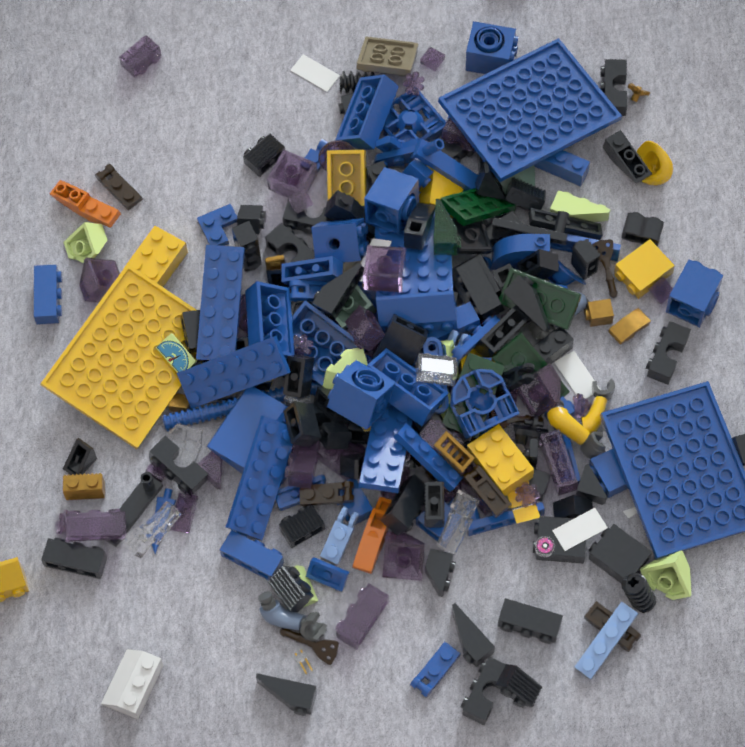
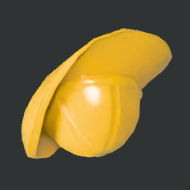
(657, 162)

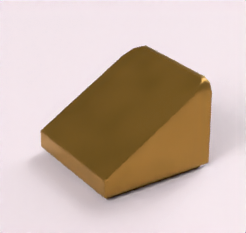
(178, 403)

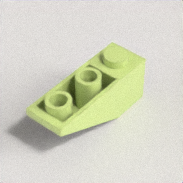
(579, 207)

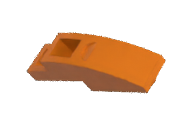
(84, 205)
(372, 538)

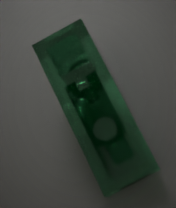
(445, 232)

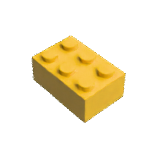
(347, 173)
(159, 255)
(501, 459)

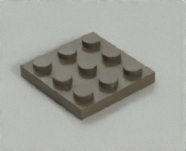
(387, 56)

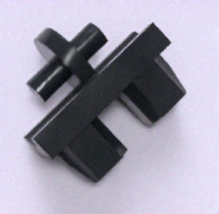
(523, 431)

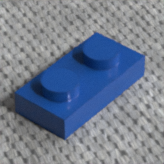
(327, 574)

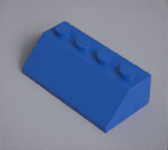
(367, 111)
(428, 310)
(270, 315)
(410, 397)

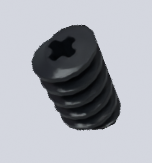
(350, 81)
(638, 592)

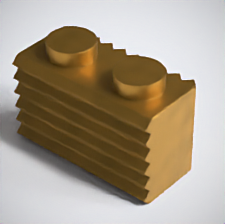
(83, 486)

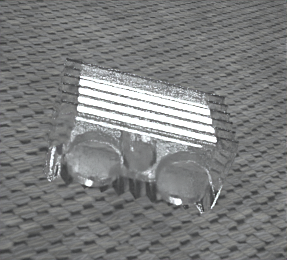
(436, 369)

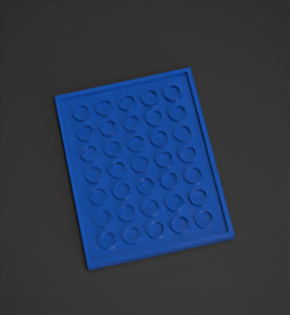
(529, 109)
(679, 468)

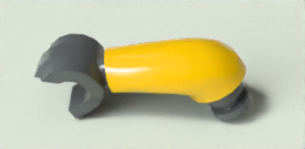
(562, 420)
(593, 420)

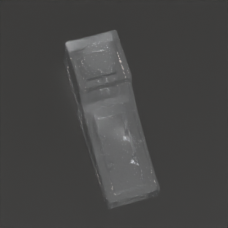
(457, 521)
(151, 531)

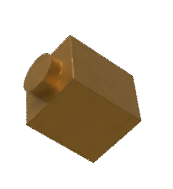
(599, 312)

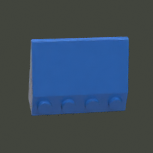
(327, 338)
(237, 432)

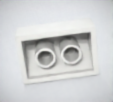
(133, 682)

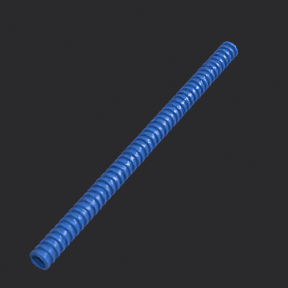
(221, 409)

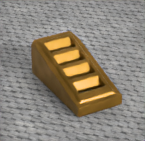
(274, 262)
(468, 458)

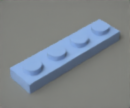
(606, 640)

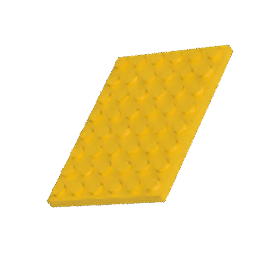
(113, 359)

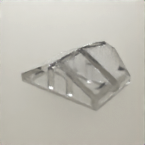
(188, 440)

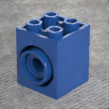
(490, 47)
(391, 200)
(349, 233)
(695, 293)
(360, 394)

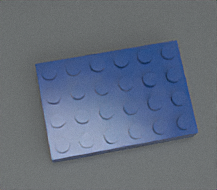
(423, 269)

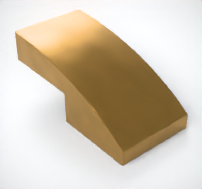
(629, 325)

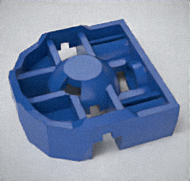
(410, 116)
(471, 421)

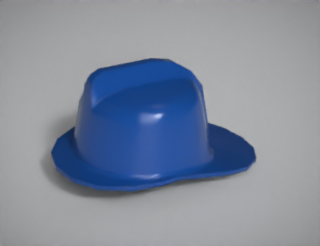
(565, 276)

